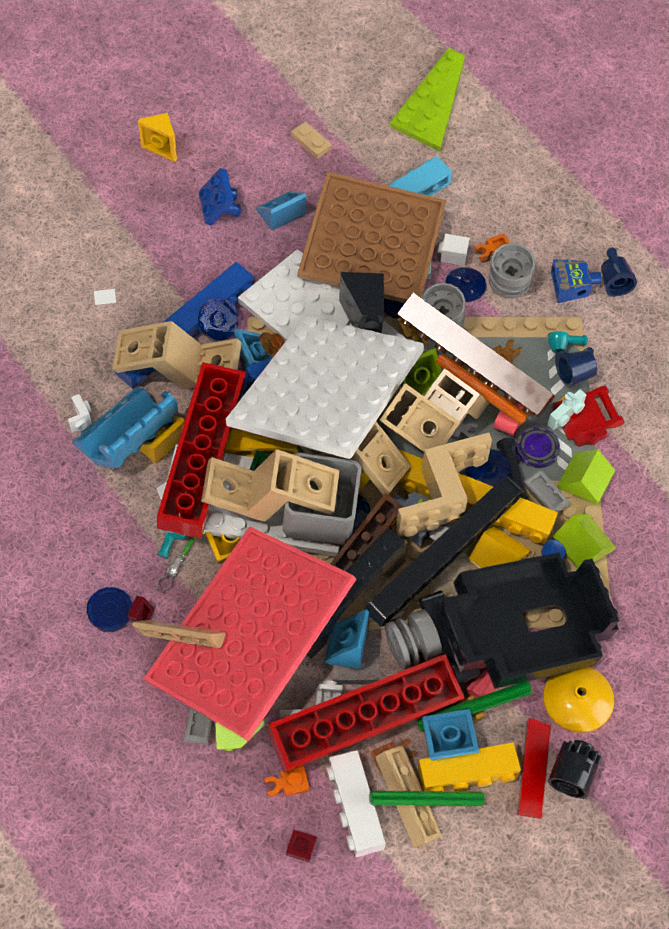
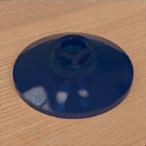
(471, 290)

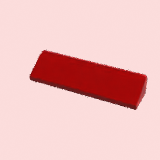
(533, 769)

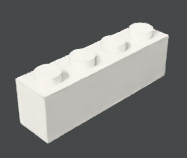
(353, 795)

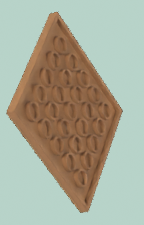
(372, 231)

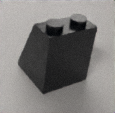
(363, 299)

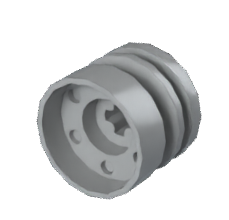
(511, 270)
(447, 300)
(416, 637)

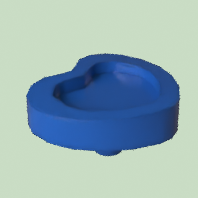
(553, 546)

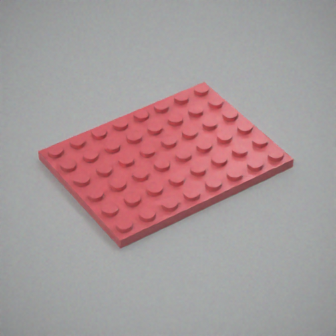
(272, 611)

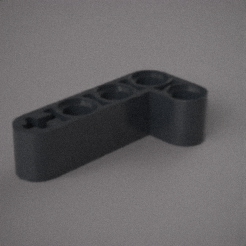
(429, 604)

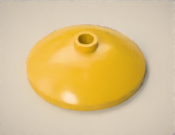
(575, 711)

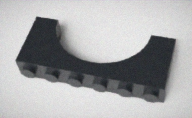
(379, 559)

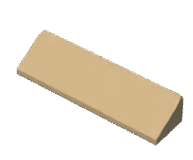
(180, 633)
(401, 777)

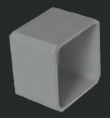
(333, 528)

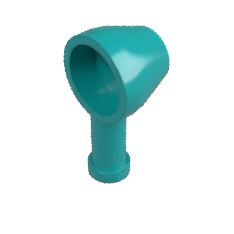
(559, 339)
(167, 543)

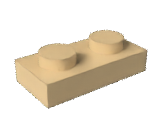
(311, 140)

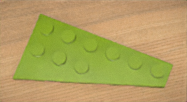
(430, 105)

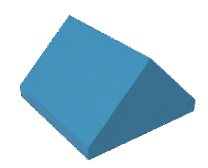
(283, 209)
(251, 347)
(348, 641)
(450, 734)

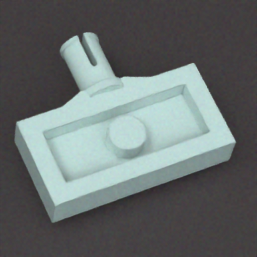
(571, 404)

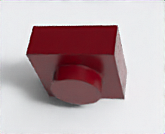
(140, 610)
(301, 846)

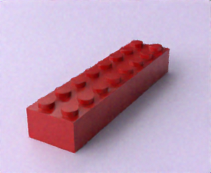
(202, 437)
(364, 713)

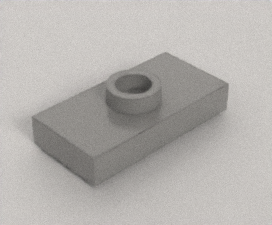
(546, 492)
(197, 728)

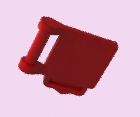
(589, 424)

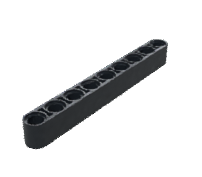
(443, 551)

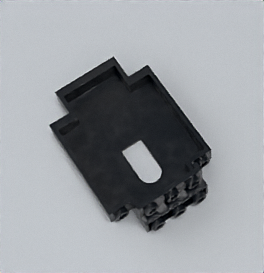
(490, 631)

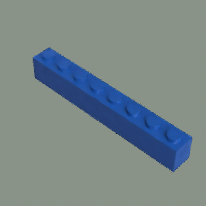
(226, 286)

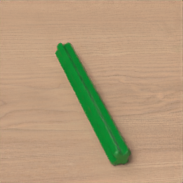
(487, 701)
(427, 798)

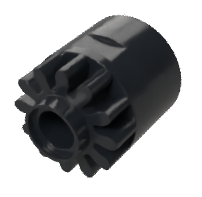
(575, 769)

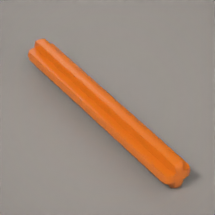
(484, 390)

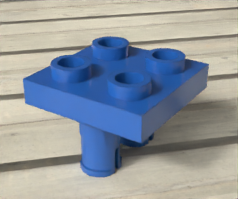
(218, 198)

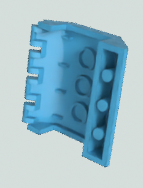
(126, 427)

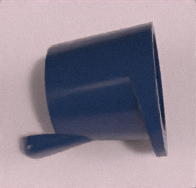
(617, 274)
(576, 366)

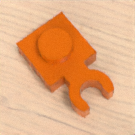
(490, 246)
(292, 782)

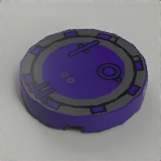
(537, 446)

